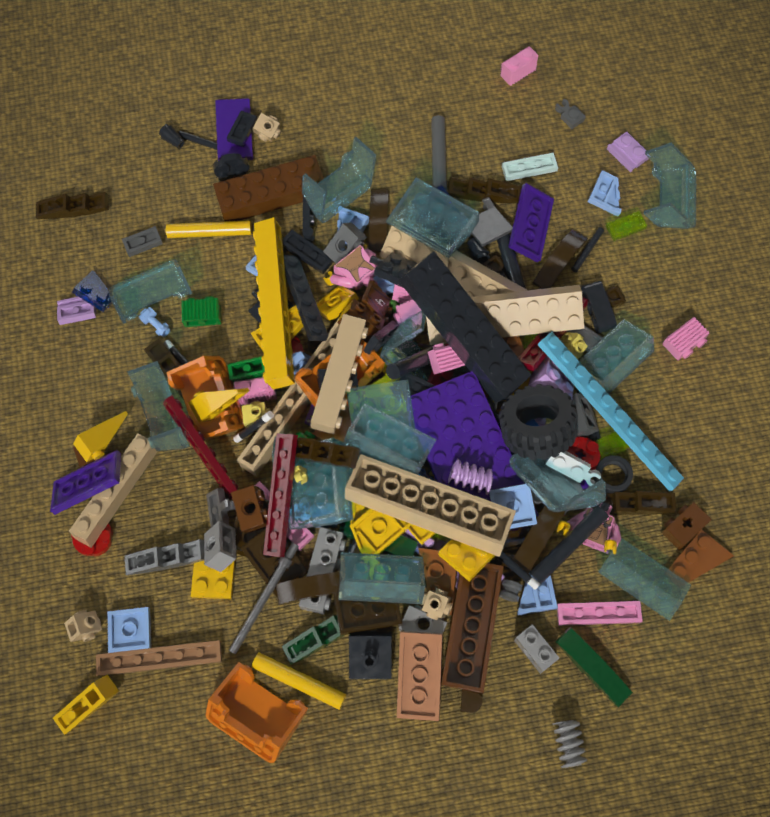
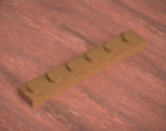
(158, 658)

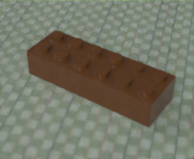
(265, 189)
(472, 630)

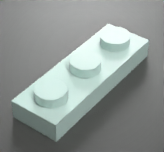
(529, 166)

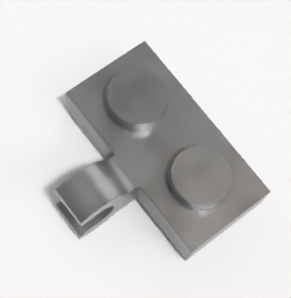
(218, 506)

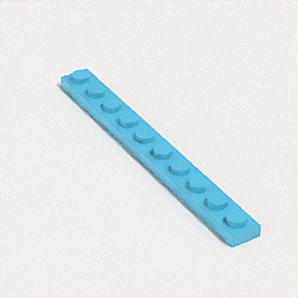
(611, 411)

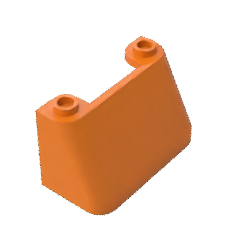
(368, 372)
(207, 375)
(254, 714)

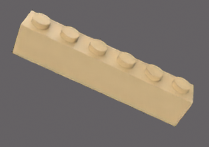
(338, 374)
(106, 503)

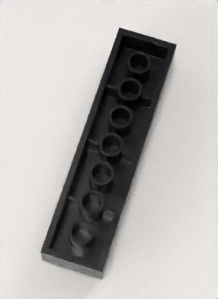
(464, 327)

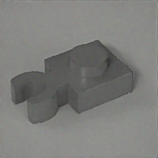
(570, 115)

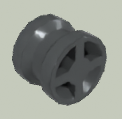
(510, 590)

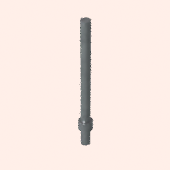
(284, 563)

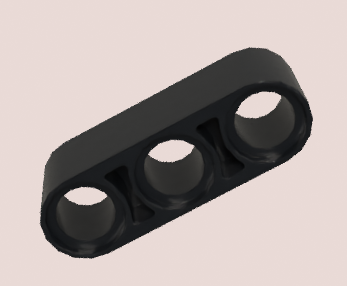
(599, 307)

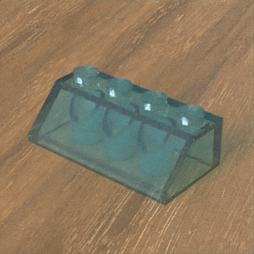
(618, 355)
(389, 440)
(381, 578)
(645, 579)

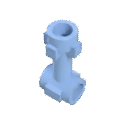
(148, 315)

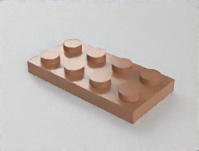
(419, 675)

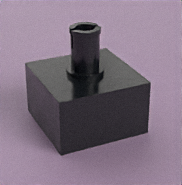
(370, 655)

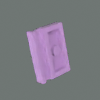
(628, 151)
(74, 310)

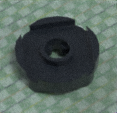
(230, 166)

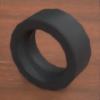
(624, 465)

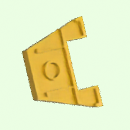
(377, 531)

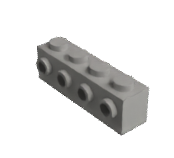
(324, 560)

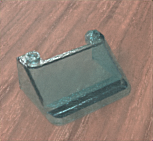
(554, 488)

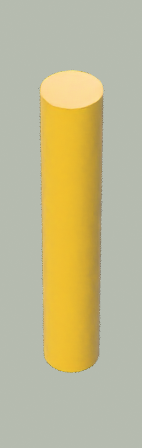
(208, 229)
(299, 681)

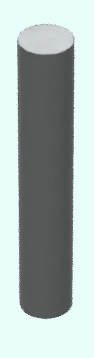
(438, 152)

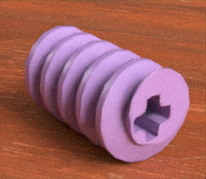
(471, 475)

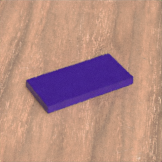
(226, 114)
(531, 223)
(86, 482)

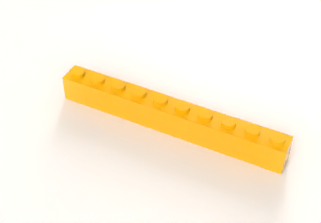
(273, 305)

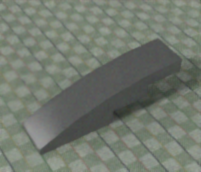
(164, 558)

